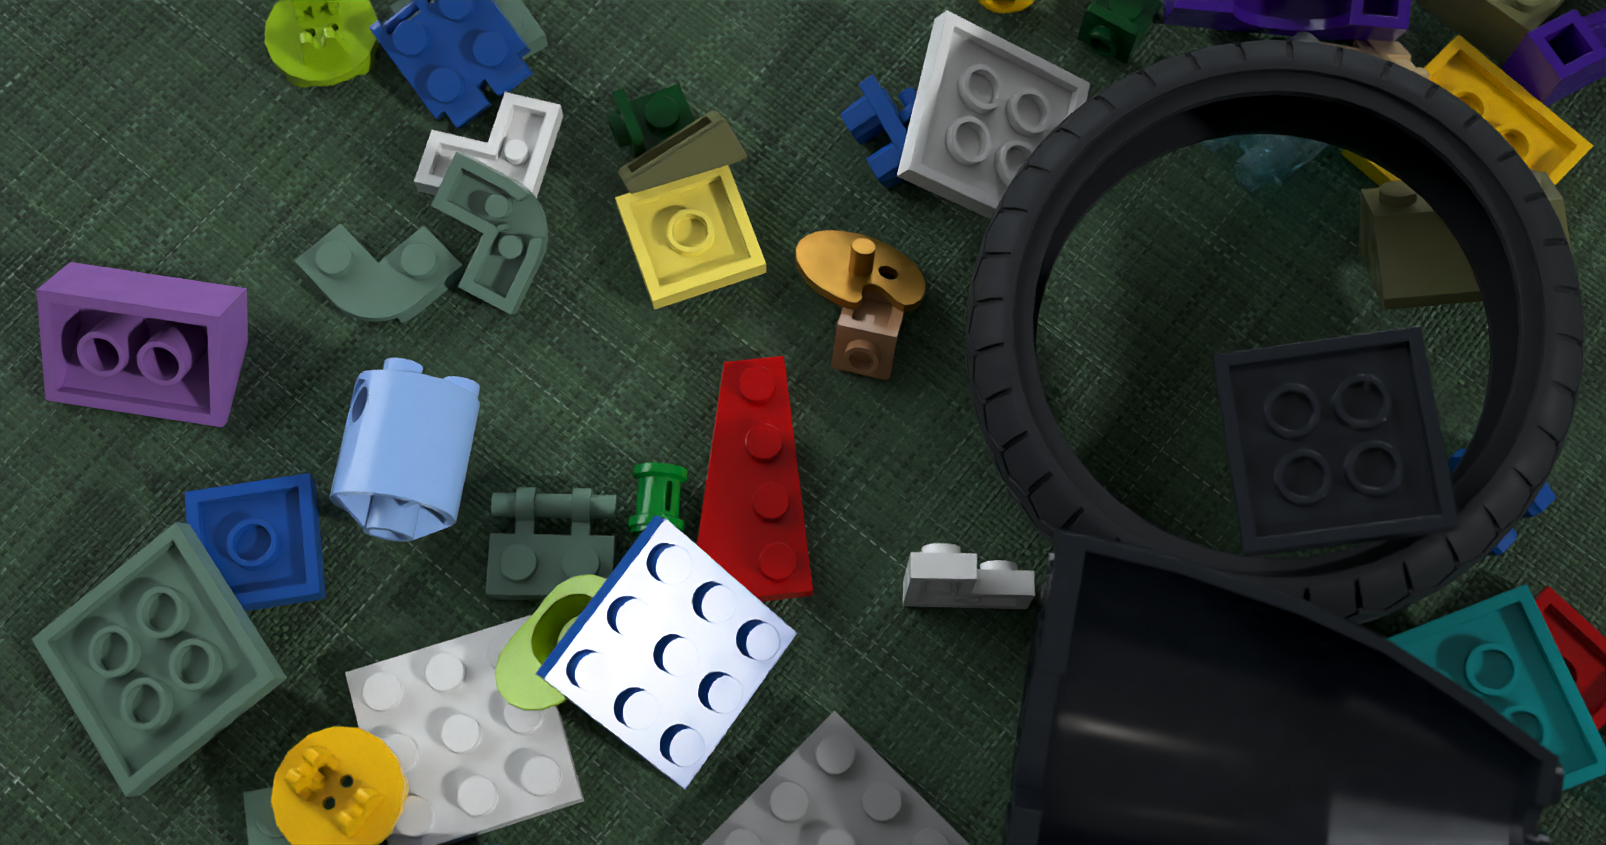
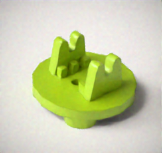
(330, 54)

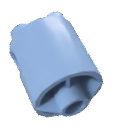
(405, 450)

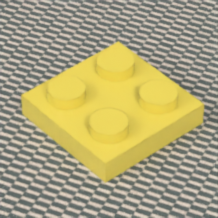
(691, 236)

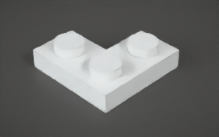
(516, 147)
(951, 579)

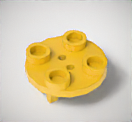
(316, 772)

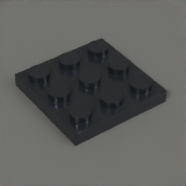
(1334, 442)

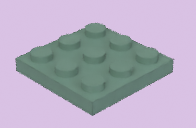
(158, 659)

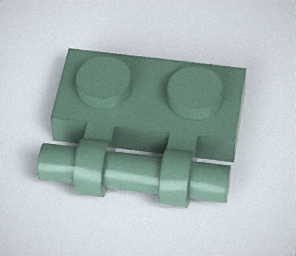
(532, 563)

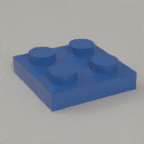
(263, 538)

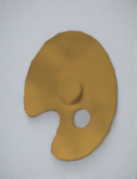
(849, 263)

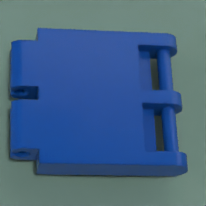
(454, 53)

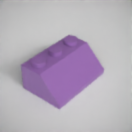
(142, 343)

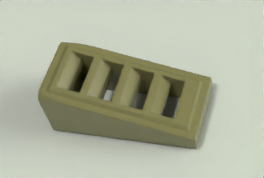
(691, 151)

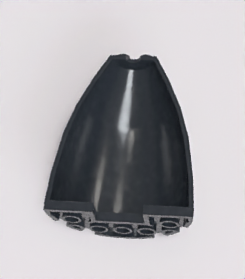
(1247, 716)

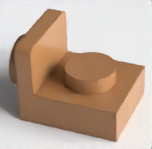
(868, 337)

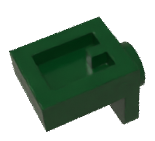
(1117, 26)
(648, 119)

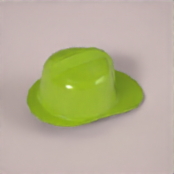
(537, 639)

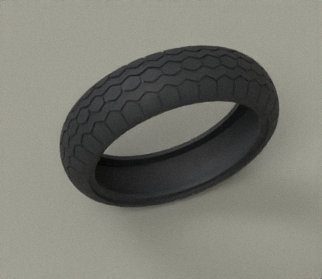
(1357, 105)

